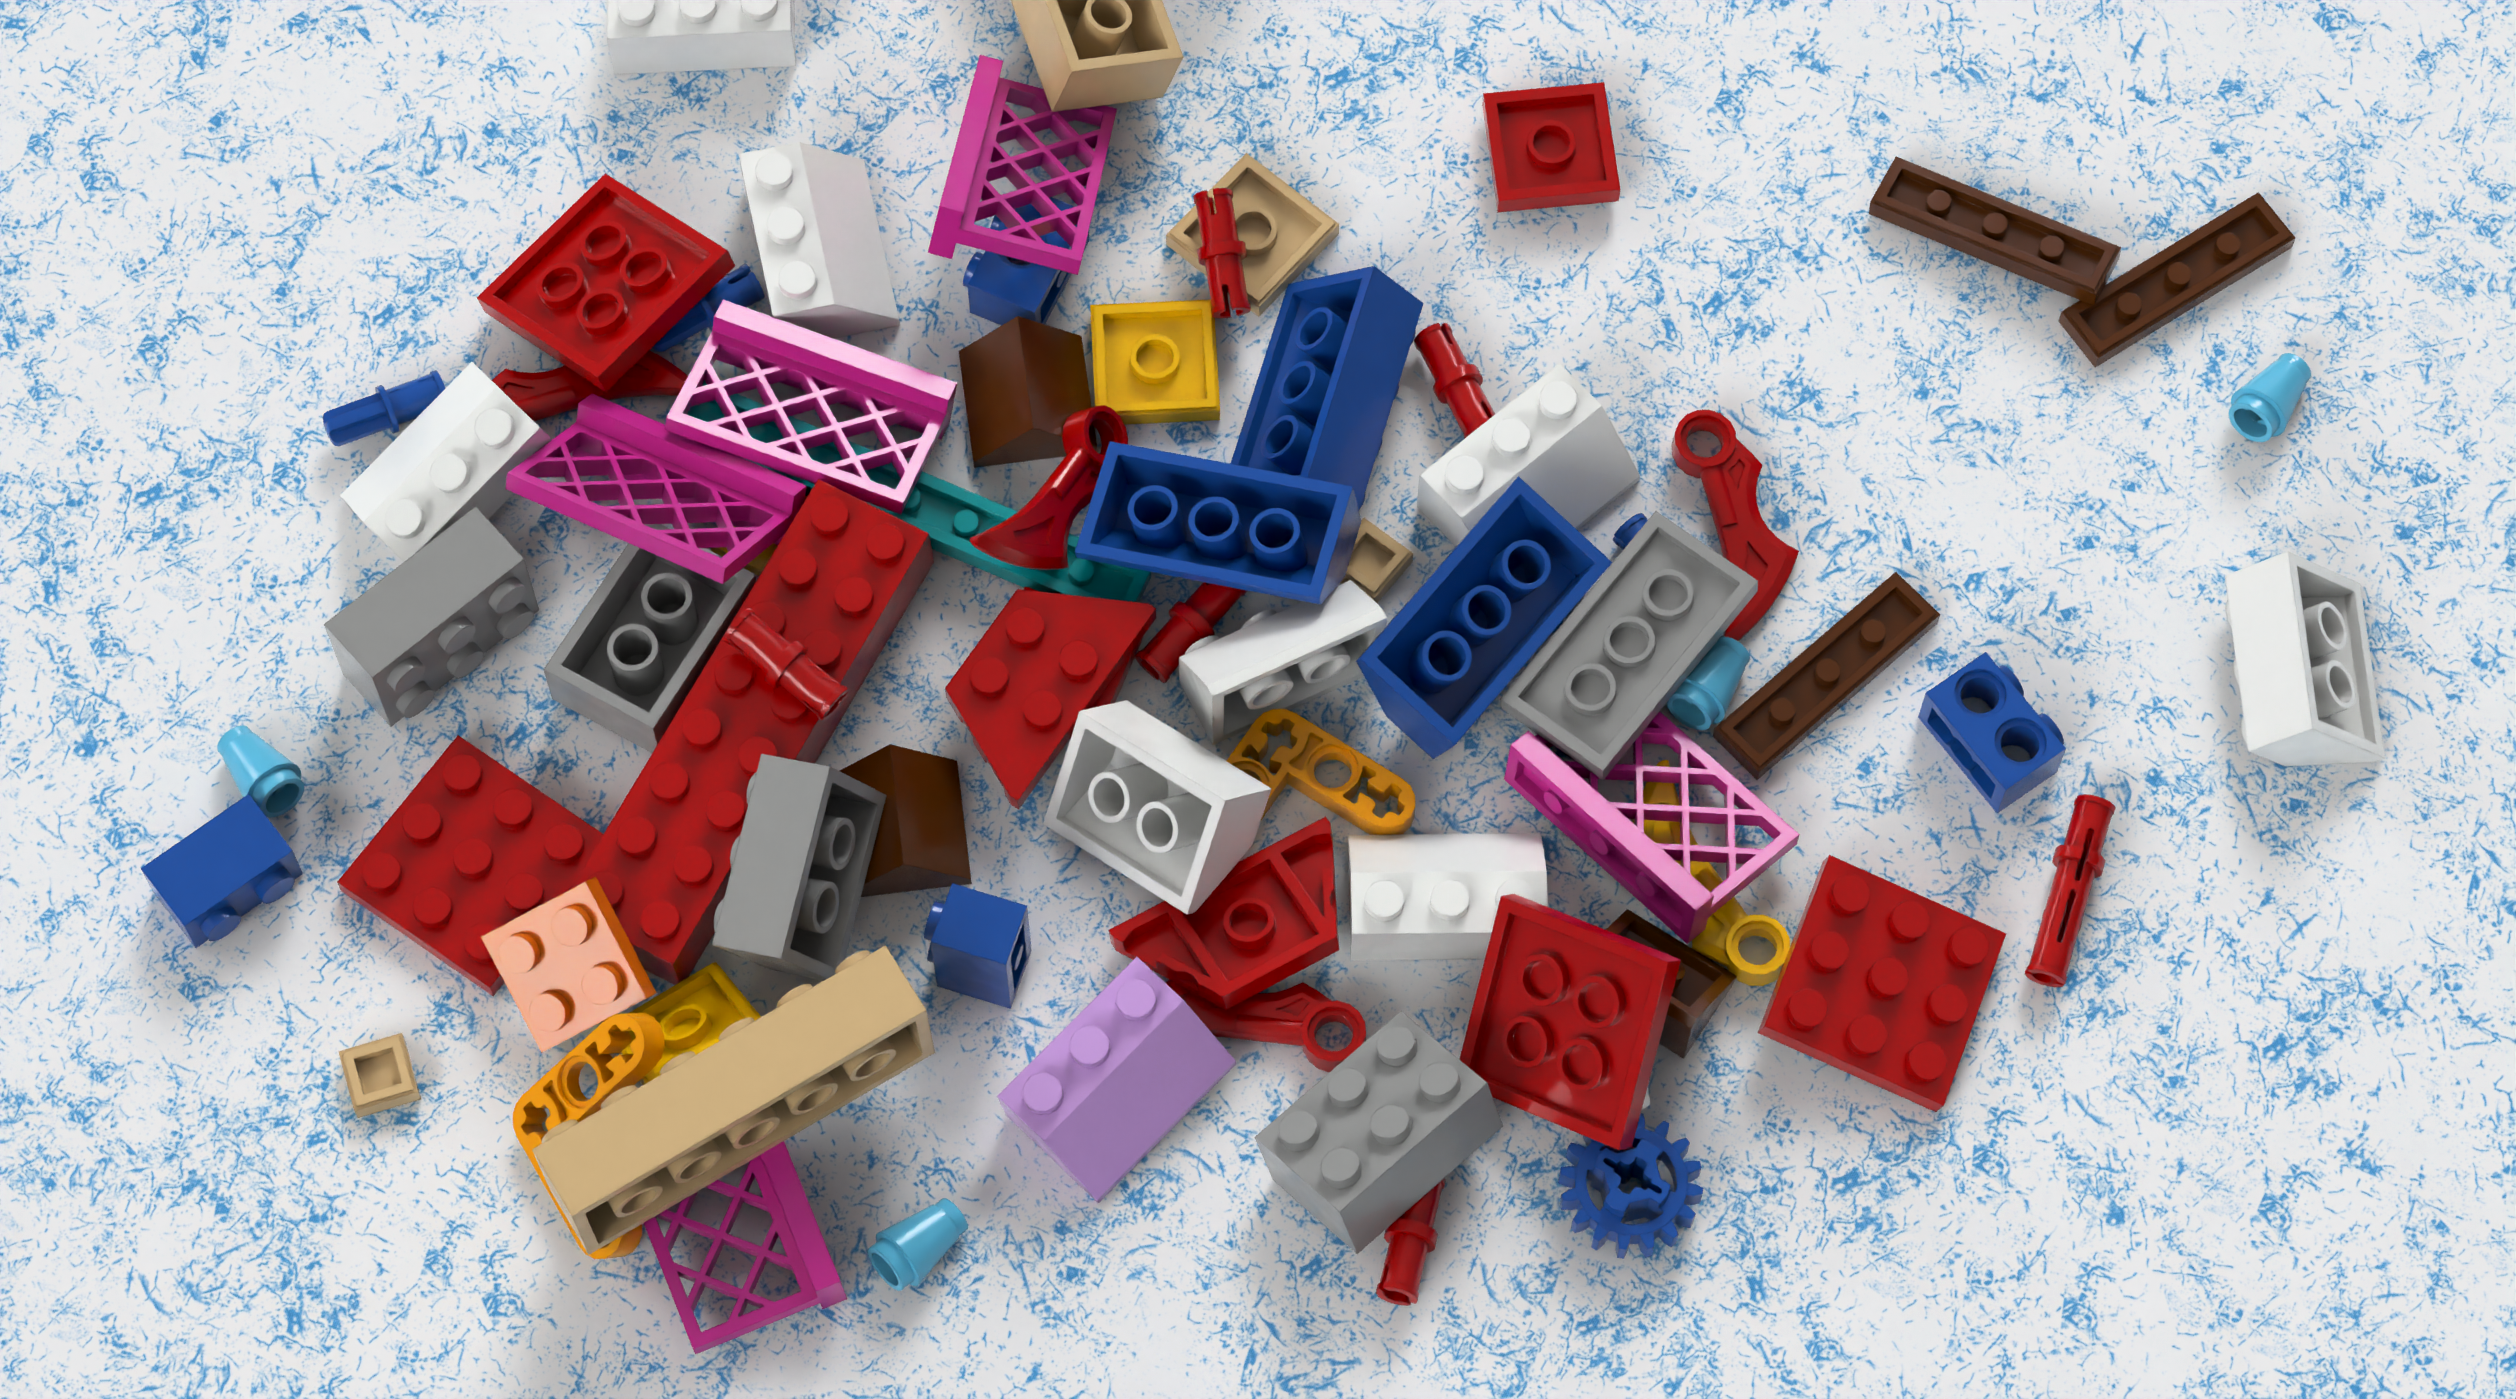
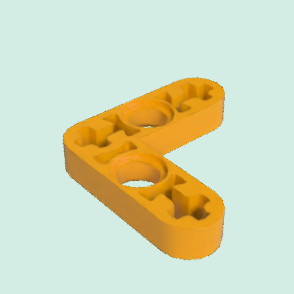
(1297, 768)
(563, 1097)

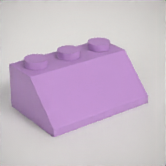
(1116, 1080)

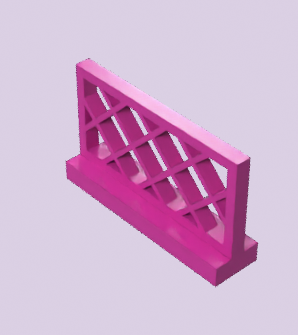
(972, 172)
(828, 375)
(664, 467)
(1622, 846)
(791, 1222)

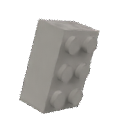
(433, 617)
(643, 643)
(798, 867)
(1379, 1131)

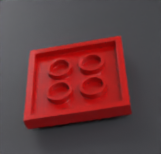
(606, 282)
(467, 858)
(1882, 983)
(1568, 1020)

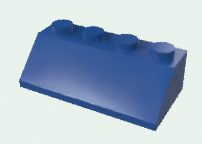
(1330, 378)
(1220, 523)
(1479, 618)

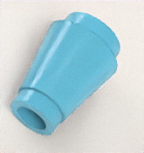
(2269, 398)
(1710, 686)
(261, 771)
(916, 1244)

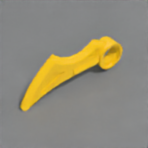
(1728, 924)

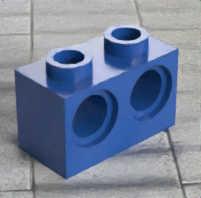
(1978, 738)

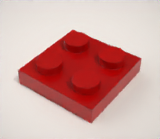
(1551, 147)

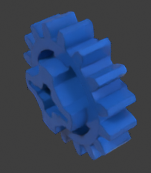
(1650, 1201)

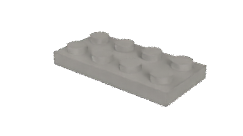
(1629, 645)

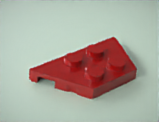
(1036, 673)
(1253, 929)

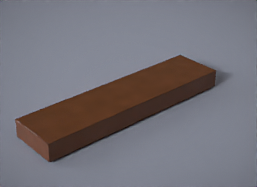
(1995, 230)
(2177, 279)
(1826, 675)

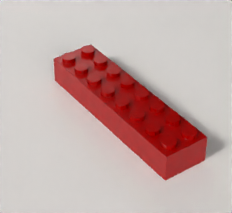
(838, 591)

